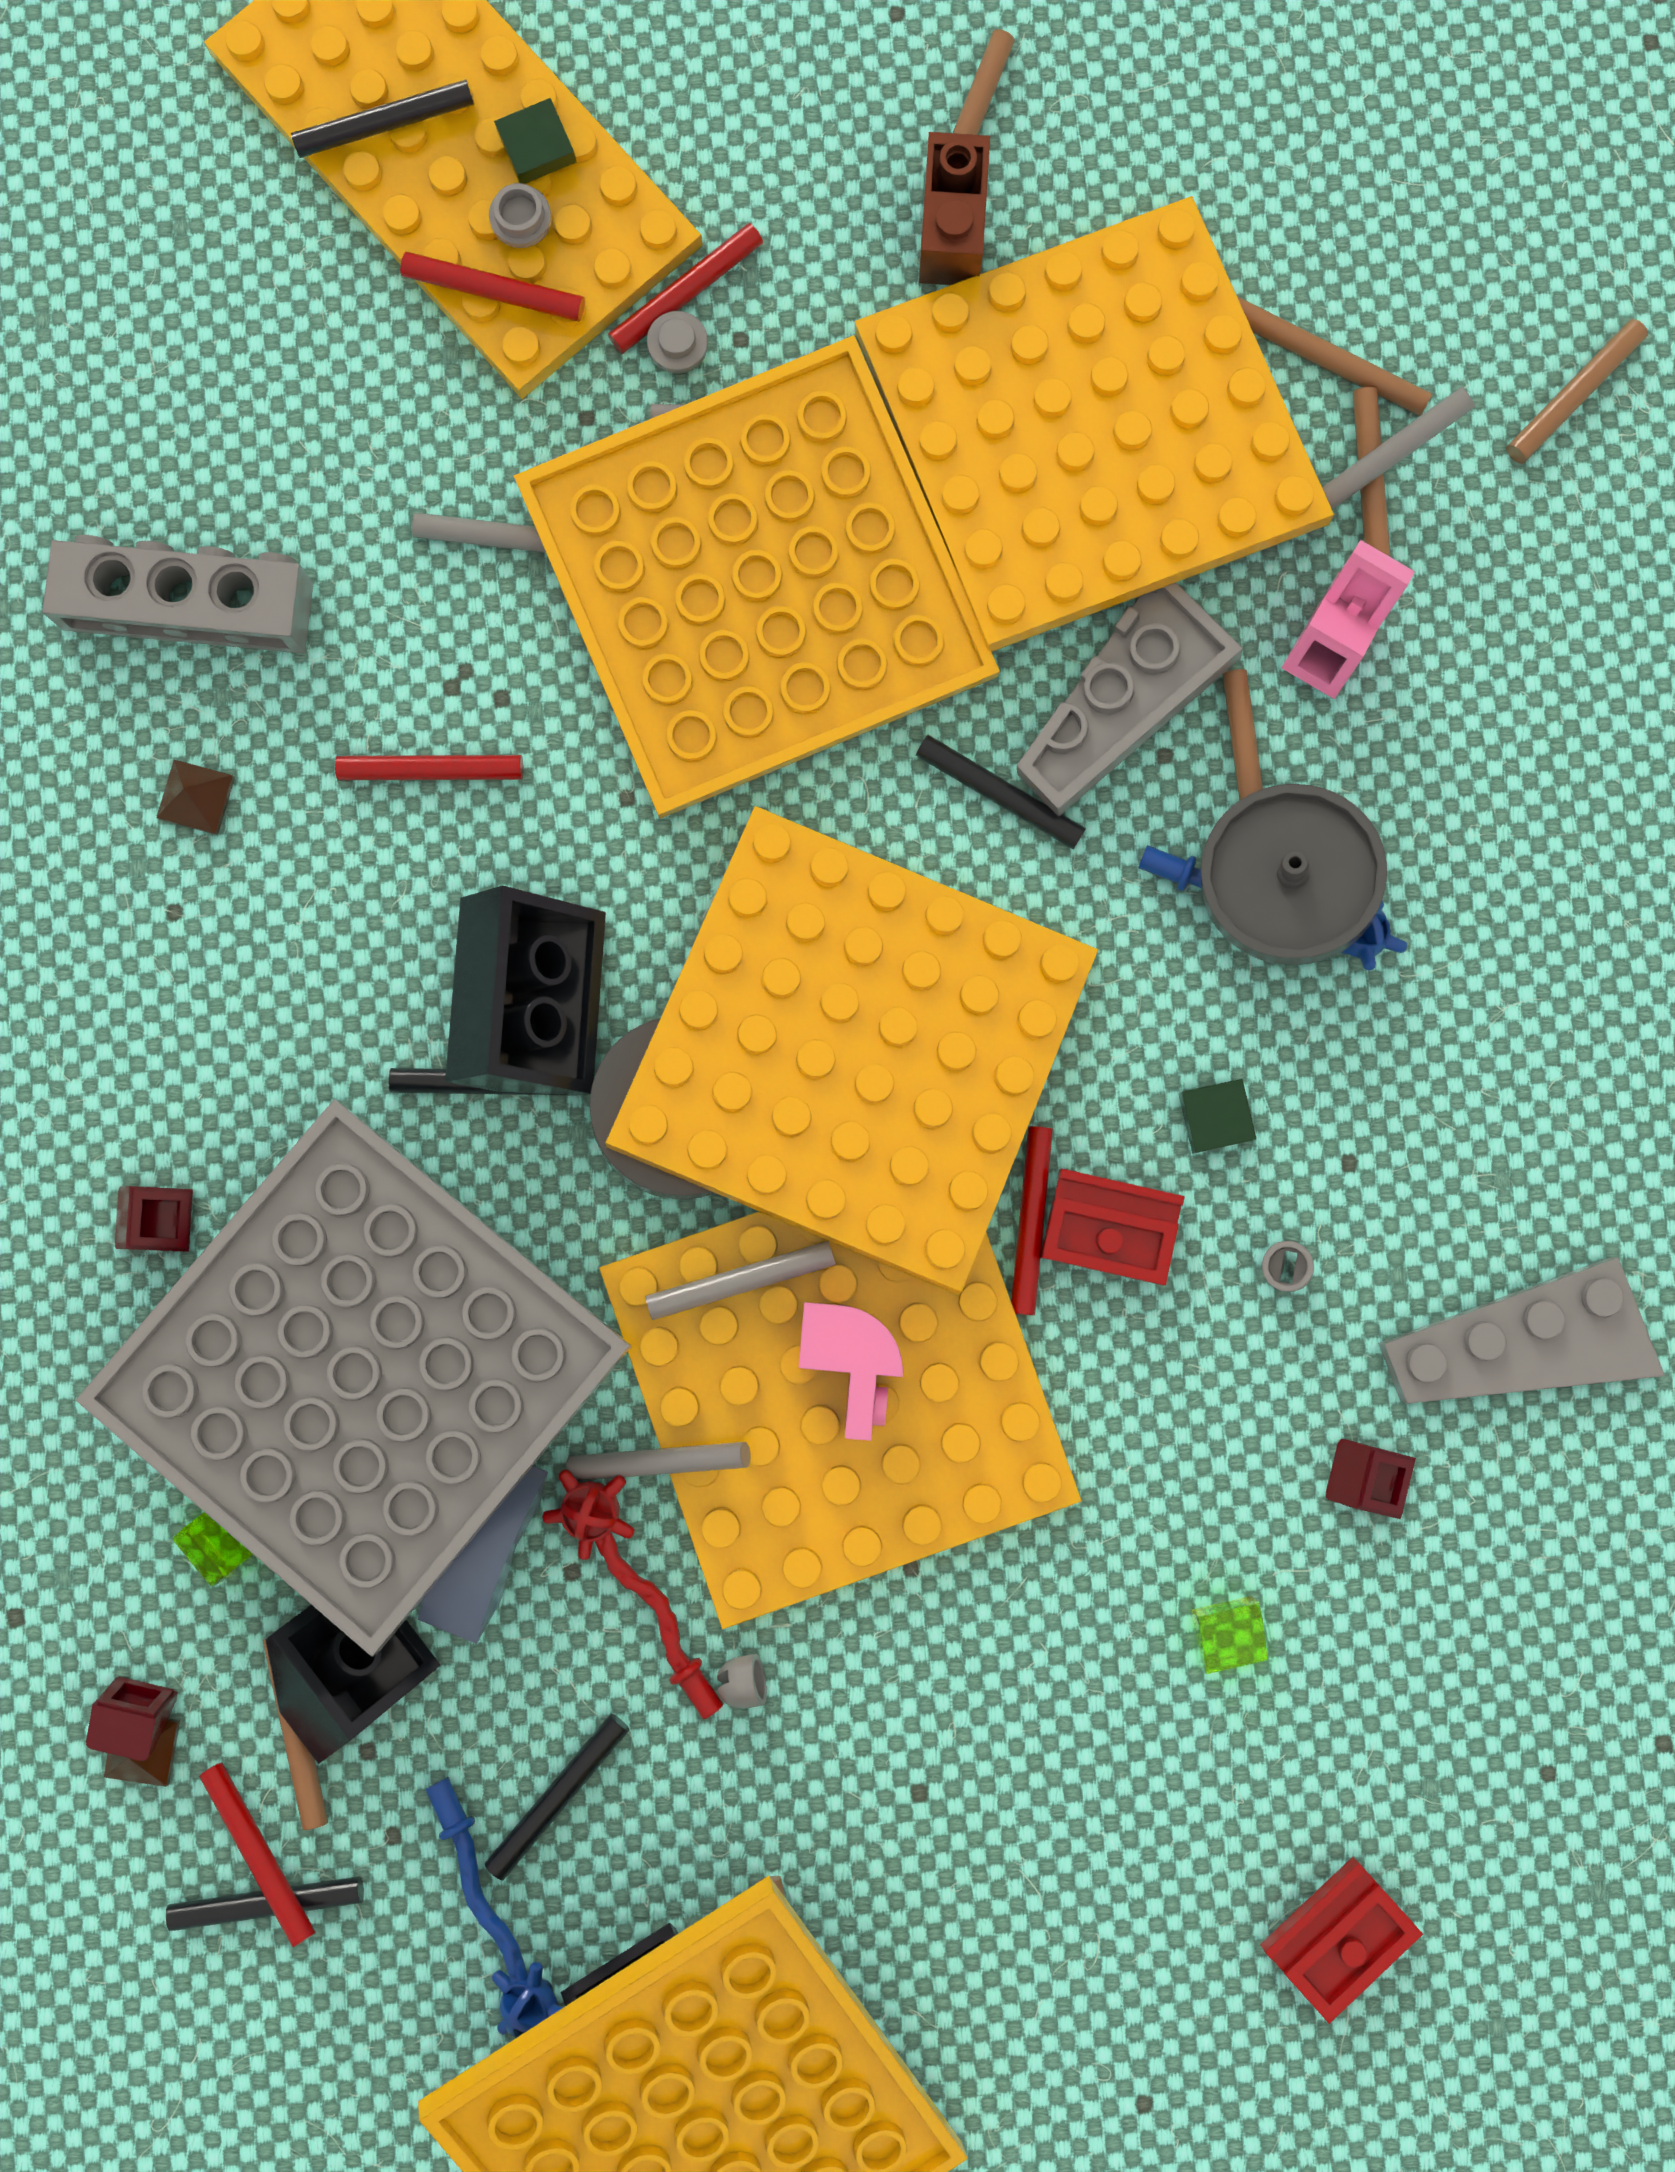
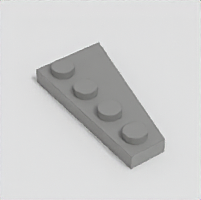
(1143, 677)
(1538, 1338)

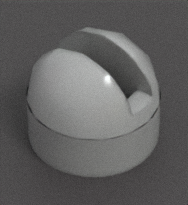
(1274, 1263)
(743, 1682)

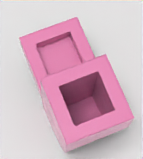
(1347, 619)
(856, 1343)

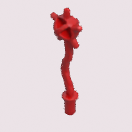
(591, 1515)

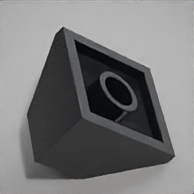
(332, 1686)

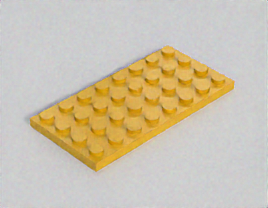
(435, 179)

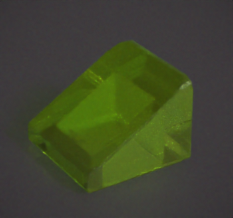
(211, 1549)
(1230, 1634)

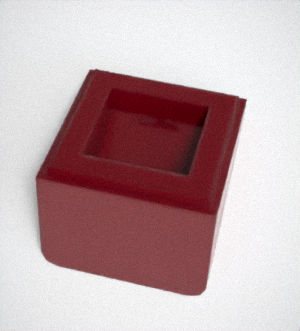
(153, 1218)
(1370, 1478)
(129, 1718)

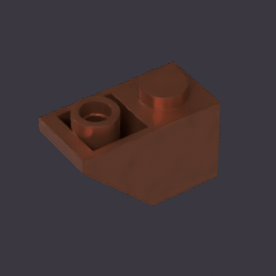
(954, 207)

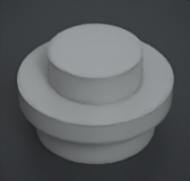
(520, 215)
(677, 342)

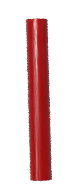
(492, 286)
(686, 287)
(430, 767)
(1031, 1220)
(257, 1854)

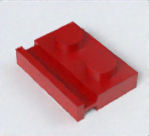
(1112, 1227)
(1341, 1940)

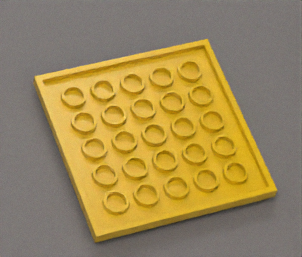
(1092, 423)
(756, 576)
(853, 1050)
(960, 1443)
(701, 2059)

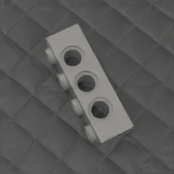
(86, 568)

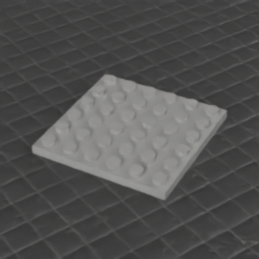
(354, 1376)

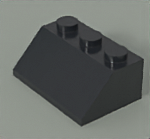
(525, 993)

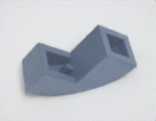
(476, 1579)

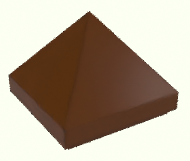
(195, 797)
(155, 1769)

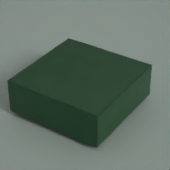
(535, 141)
(1217, 1116)

